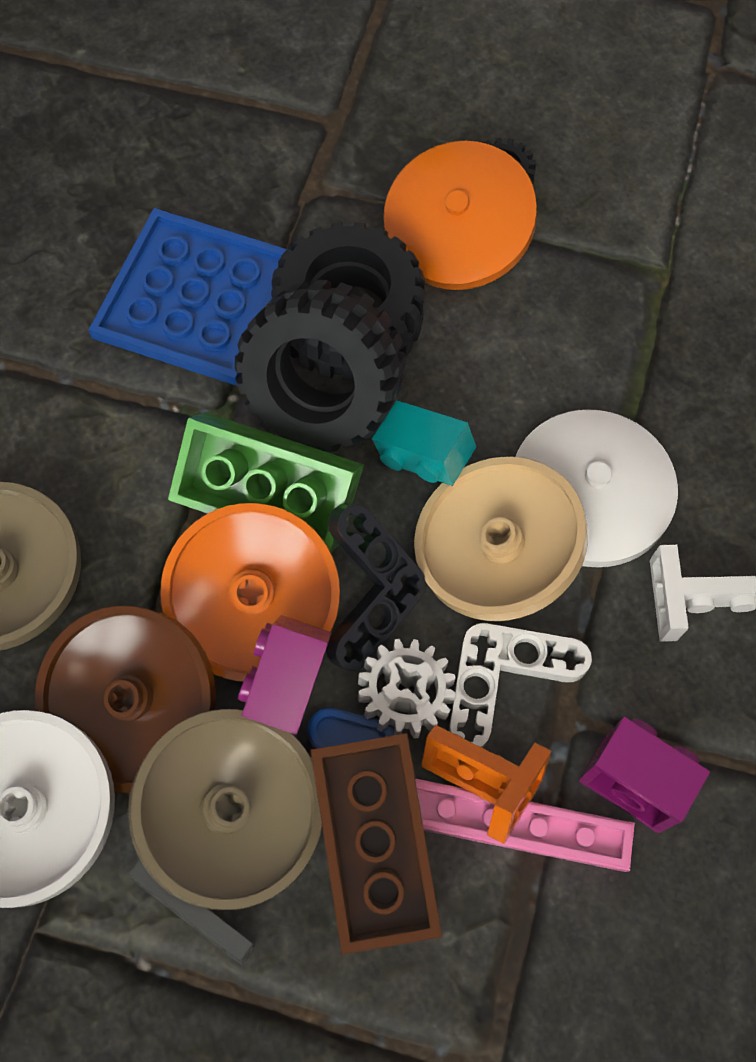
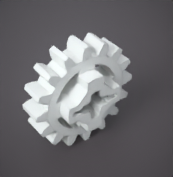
(410, 669)

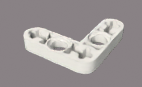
(503, 659)

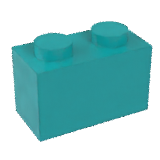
(424, 443)

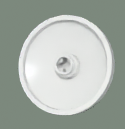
(618, 476)
(52, 806)

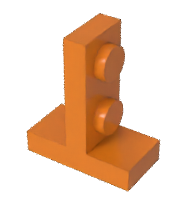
(487, 776)

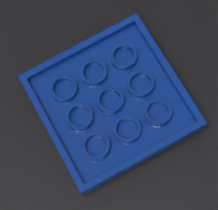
(187, 294)

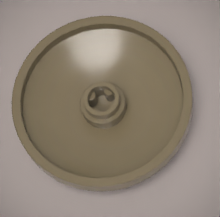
(36, 563)
(225, 810)

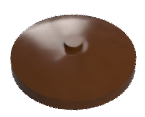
(125, 682)

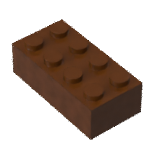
(375, 844)

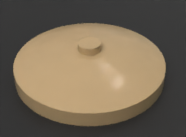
(502, 539)

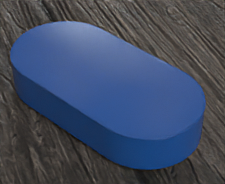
(339, 727)

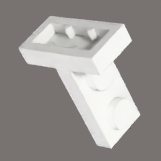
(696, 594)

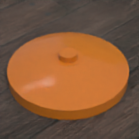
(462, 213)
(245, 571)

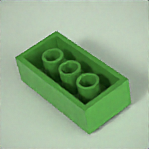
(238, 464)

